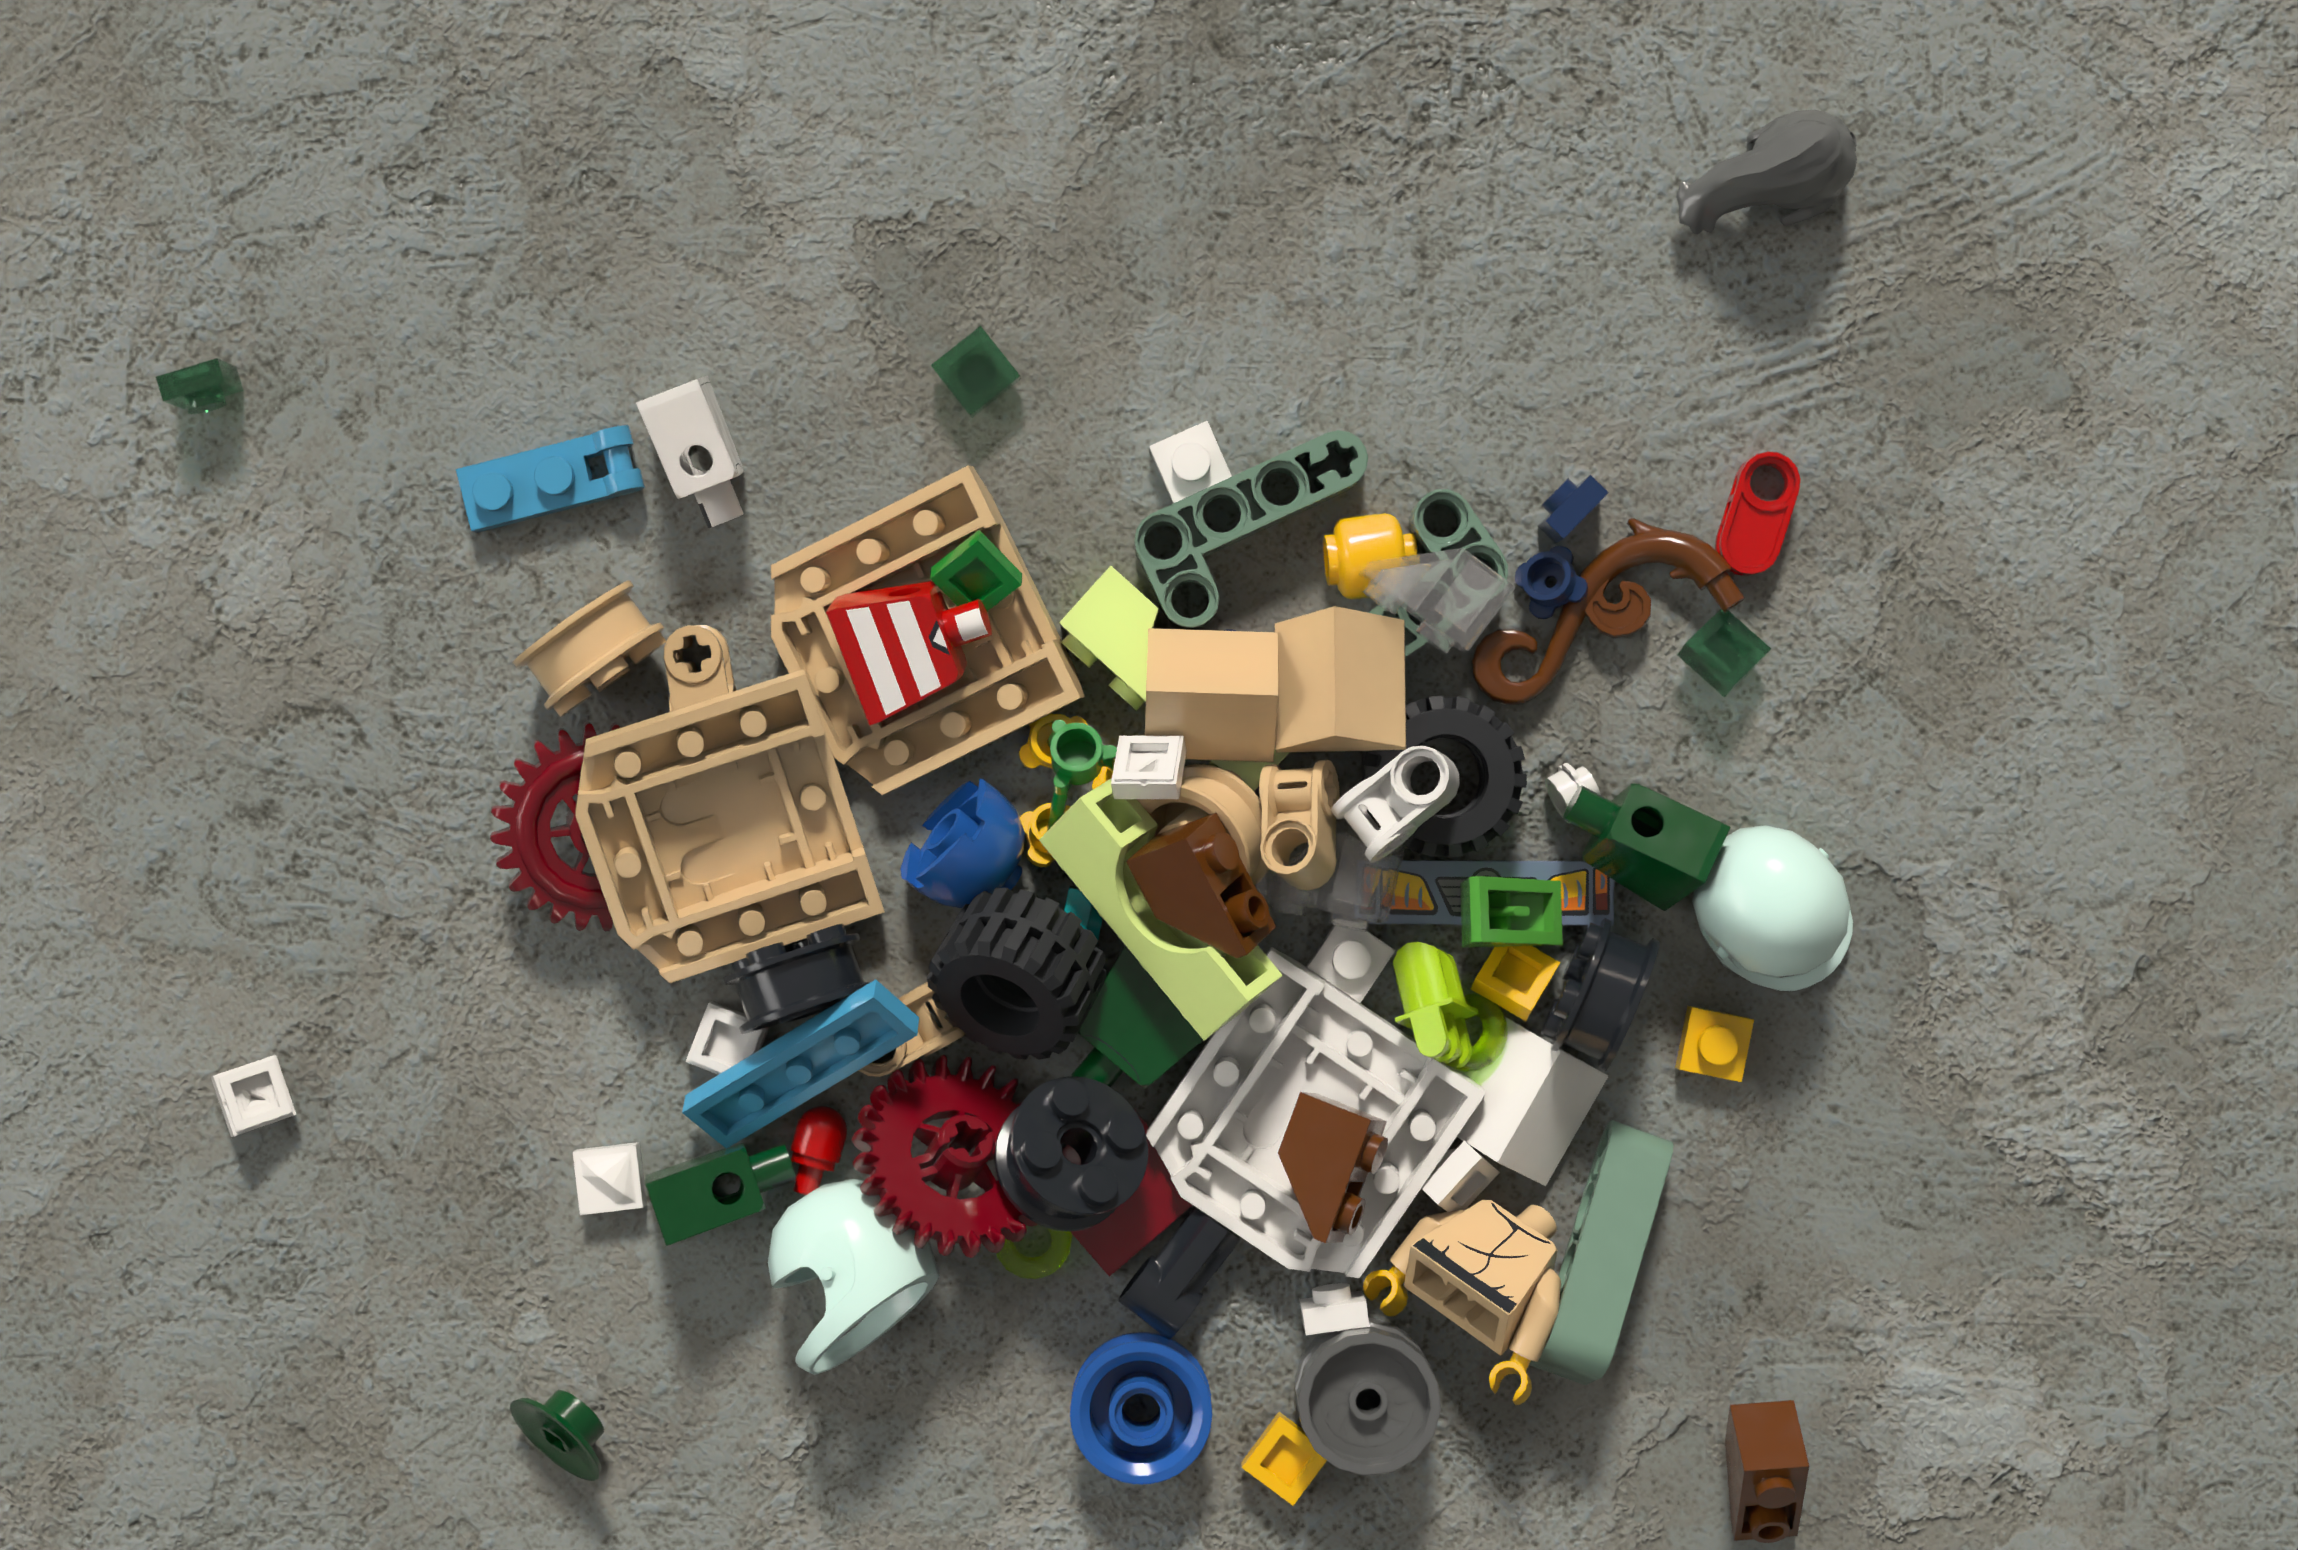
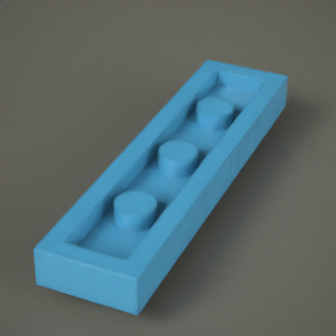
(801, 1064)

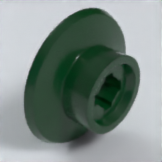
(562, 1431)

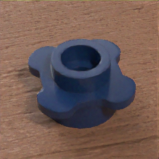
(1541, 567)

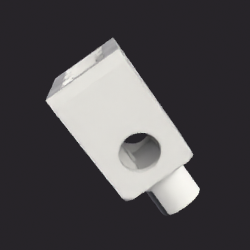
(689, 418)

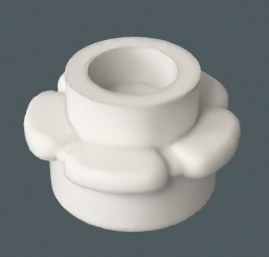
(1565, 783)

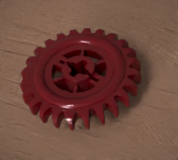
(530, 834)
(952, 1161)

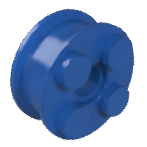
(1134, 1449)

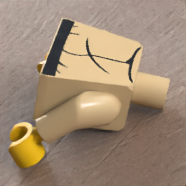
(1484, 1275)

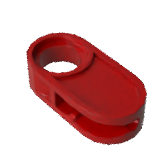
(1756, 528)

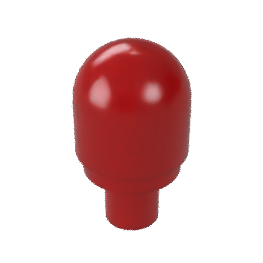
(817, 1146)

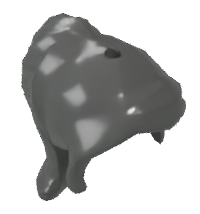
(1794, 164)

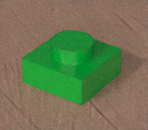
(976, 572)

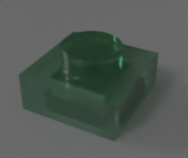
(976, 371)
(200, 386)
(1724, 652)

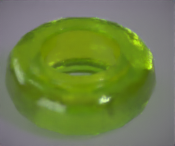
(1493, 1036)
(1039, 1266)

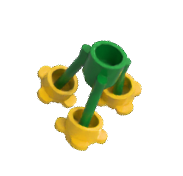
(1076, 758)

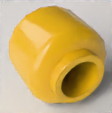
(1358, 542)

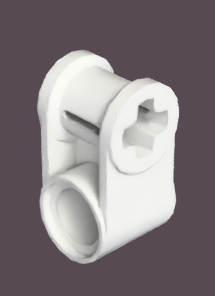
(1393, 801)

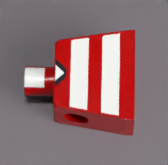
(903, 643)

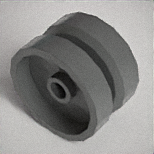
(1379, 1431)

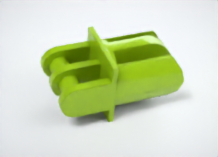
(1433, 1003)

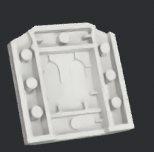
(1239, 1095)

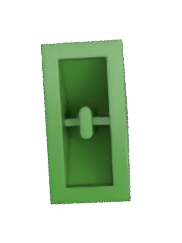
(1510, 912)

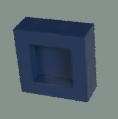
(1569, 506)

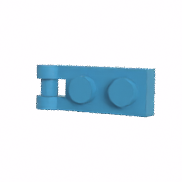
(548, 479)

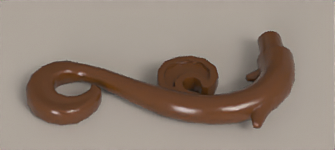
(1649, 544)

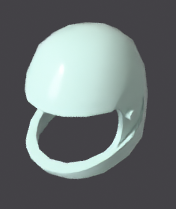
(1774, 909)
(860, 1265)

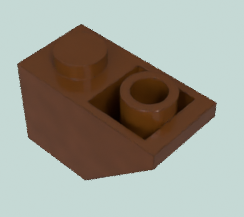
(1202, 886)
(1327, 1162)
(1765, 1470)

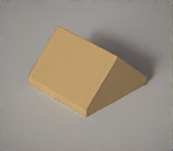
(1341, 682)
(1214, 692)

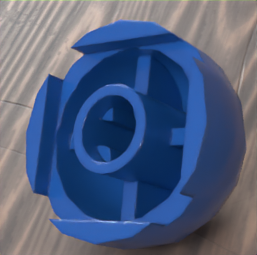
(970, 848)

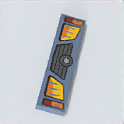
(1432, 894)

